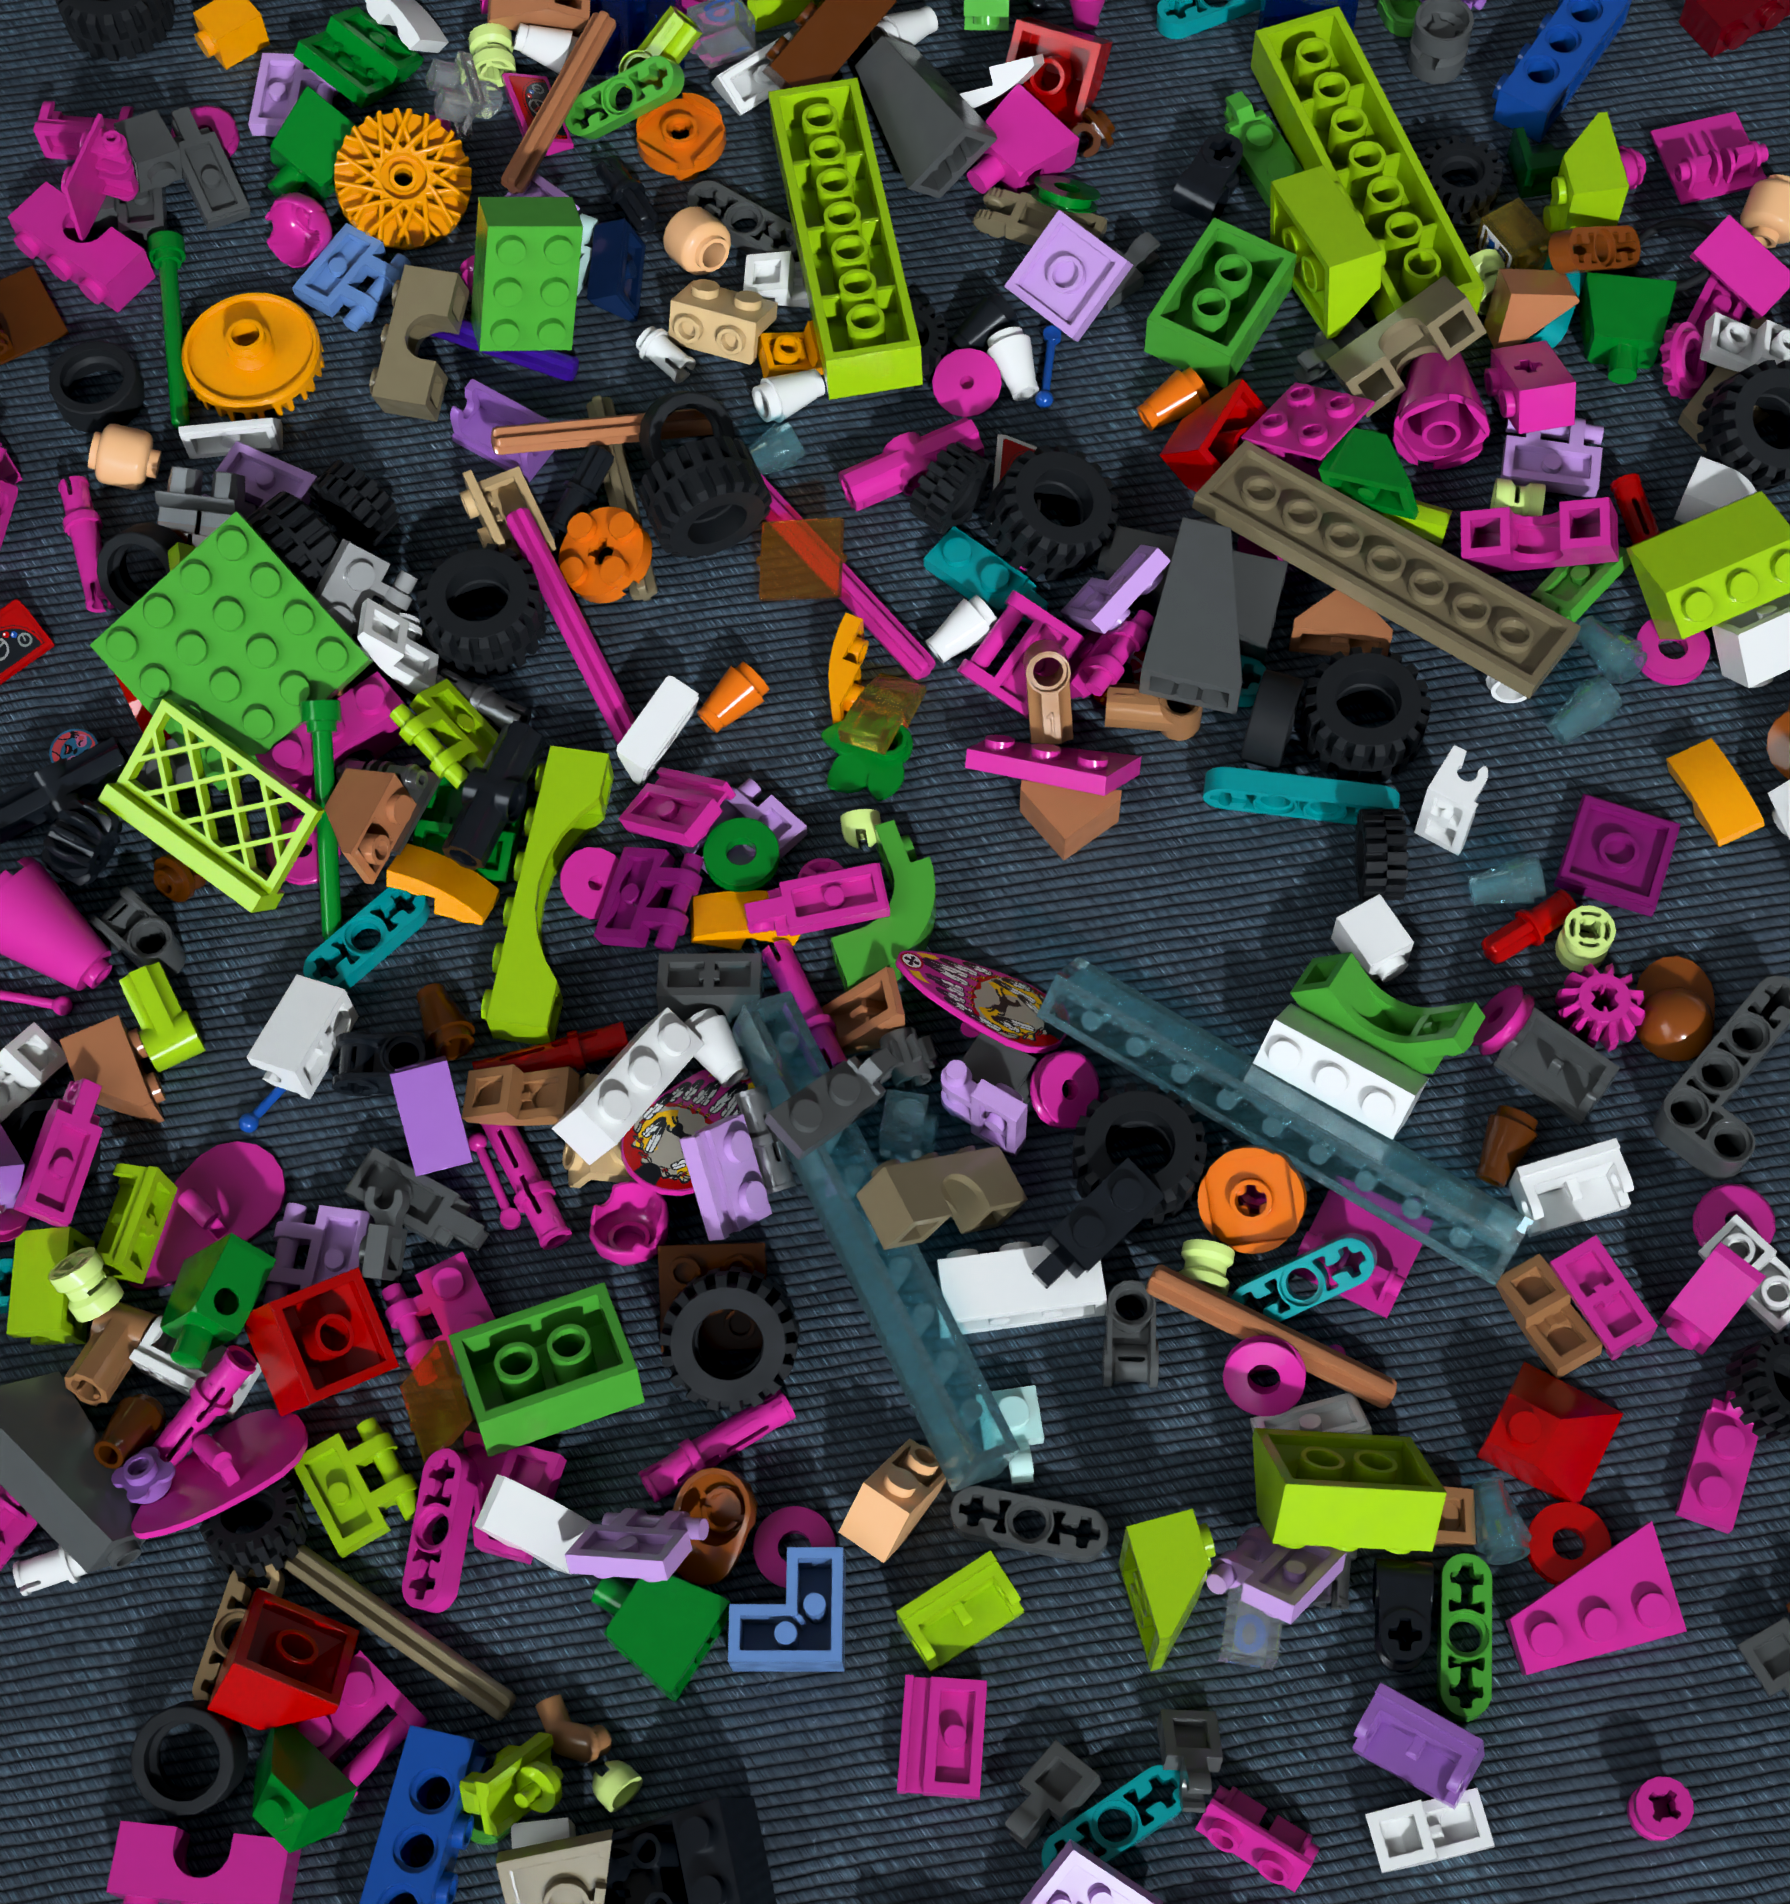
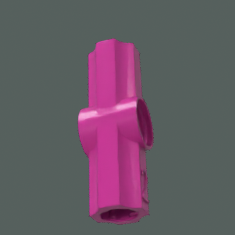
(903, 463)

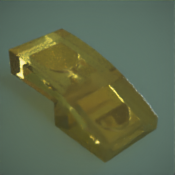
(880, 712)

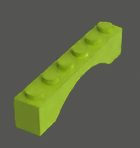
(570, 803)

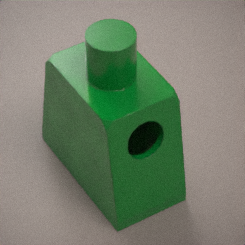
(308, 147)
(1624, 321)
(214, 1297)
(662, 1627)

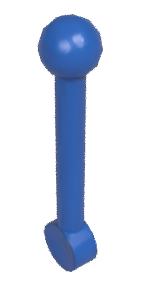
(1051, 337)
(250, 1121)

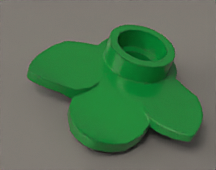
(863, 768)

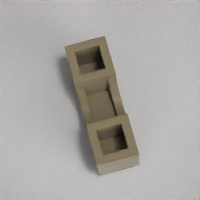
(423, 305)
(1430, 322)
(918, 1196)

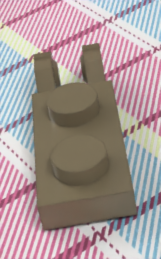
(1025, 218)

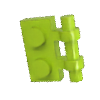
(456, 725)
(341, 1493)

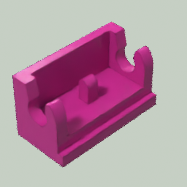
(61, 134)
(1744, 266)
(1604, 1297)

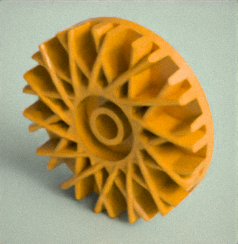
(407, 147)
(252, 355)

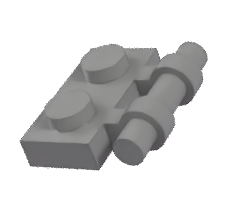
(354, 578)

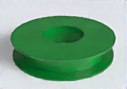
(1065, 194)
(741, 832)

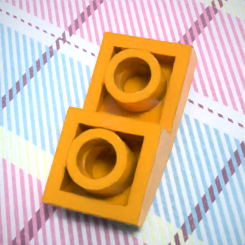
(789, 352)
(845, 666)
(1716, 792)
(456, 889)
(721, 921)

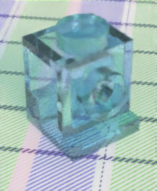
(907, 1126)

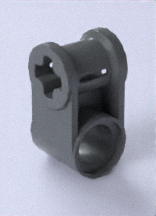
(135, 930)
(1128, 1345)

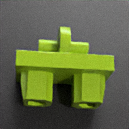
(515, 1785)

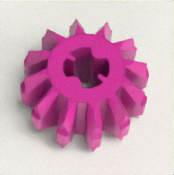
(1620, 1004)

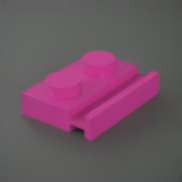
(677, 807)
(942, 1737)

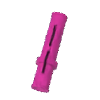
(83, 527)
(791, 977)
(532, 1193)
(209, 1398)
(716, 1445)

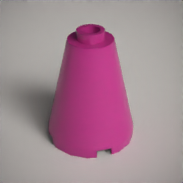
(1440, 413)
(47, 930)

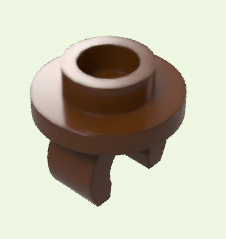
(1099, 131)
(175, 878)

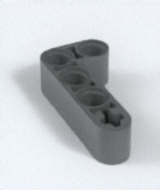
(1732, 1066)

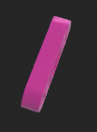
(419, 1567)

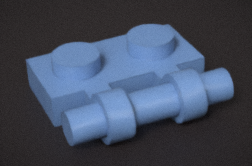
(341, 269)

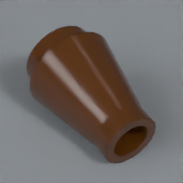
(444, 1024)
(1505, 1143)
(132, 1427)

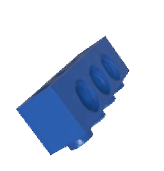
(1556, 63)
(425, 1761)

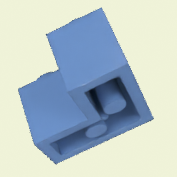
(806, 1630)

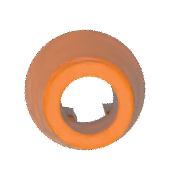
(1173, 399)
(733, 697)

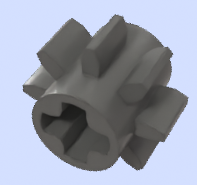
(914, 1057)

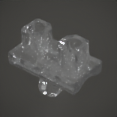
(461, 93)

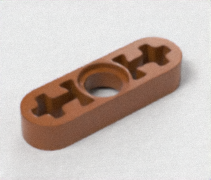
(1594, 249)

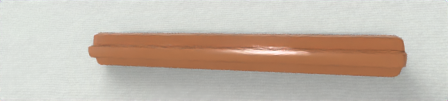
(558, 102)
(592, 431)
(1245, 1322)

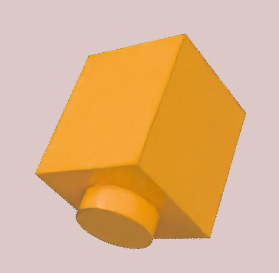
(230, 31)

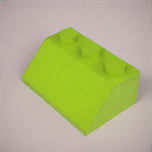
(1335, 252)
(1714, 566)
(1345, 1491)
(1163, 1576)

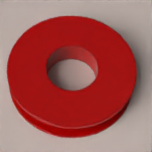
(1565, 1517)

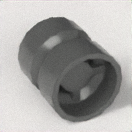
(1440, 40)

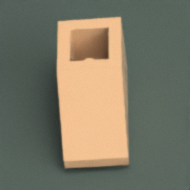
(894, 1500)

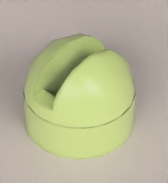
(860, 825)
(617, 1785)

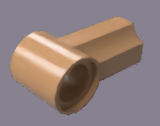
(1048, 696)
(1140, 711)
(107, 1353)

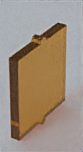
(801, 559)
(436, 1401)

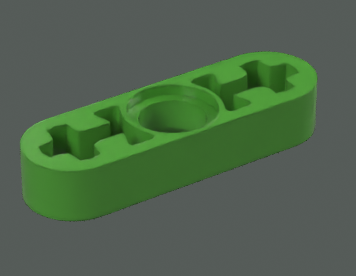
(643, 98)
(1449, 1678)

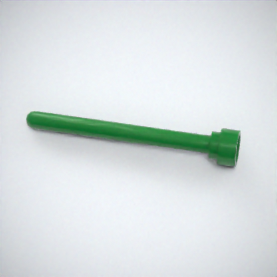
(167, 254)
(321, 721)

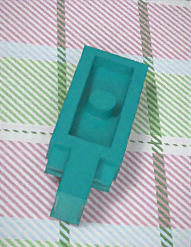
(979, 572)

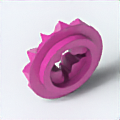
(1681, 360)

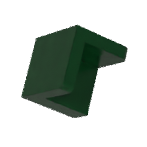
(1533, 165)

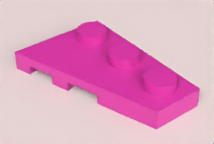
(1053, 765)
(1601, 1608)

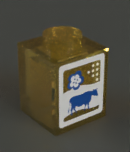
(1515, 235)

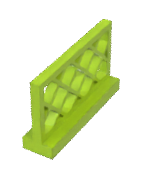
(201, 847)

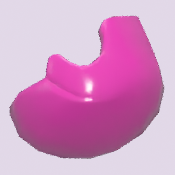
(299, 229)
(629, 1224)

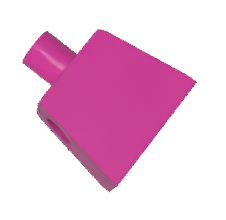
(1027, 145)

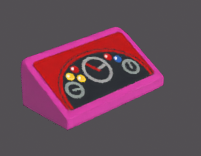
(525, 97)

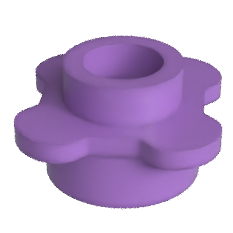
(144, 1476)

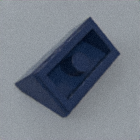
(616, 269)

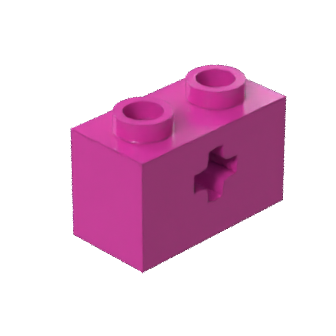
(1531, 387)

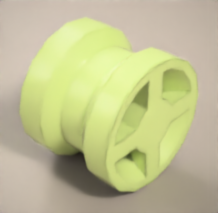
(1207, 1263)

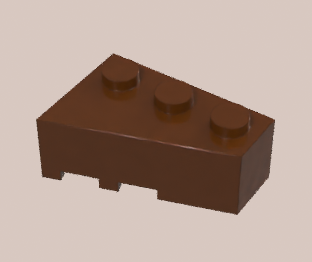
(823, 40)

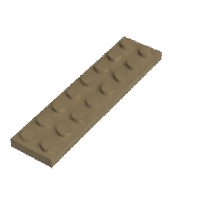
(1387, 568)

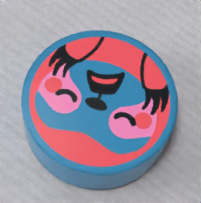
(71, 744)

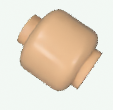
(1768, 211)
(697, 241)
(123, 456)

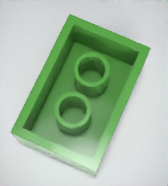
(526, 273)
(1220, 303)
(547, 1369)

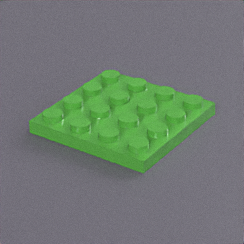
(232, 644)

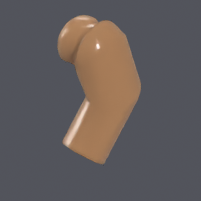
(571, 1738)

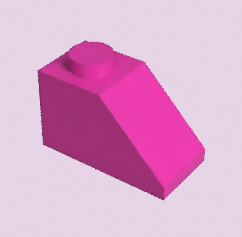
(1710, 1299)

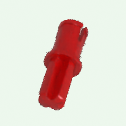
(1528, 927)

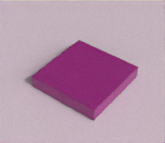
(1617, 855)

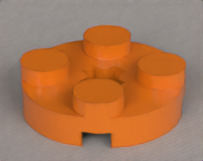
(684, 156)
(588, 537)
(1234, 1223)

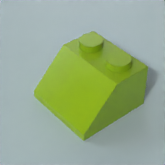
(1589, 181)

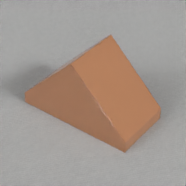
(1525, 303)
(1337, 626)
(1068, 816)
(867, 1012)

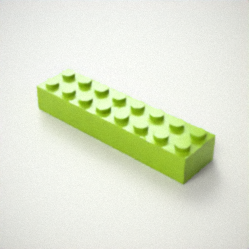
(1344, 121)
(845, 239)

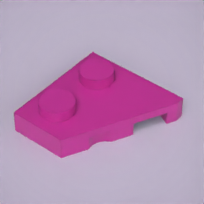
(526, 1465)

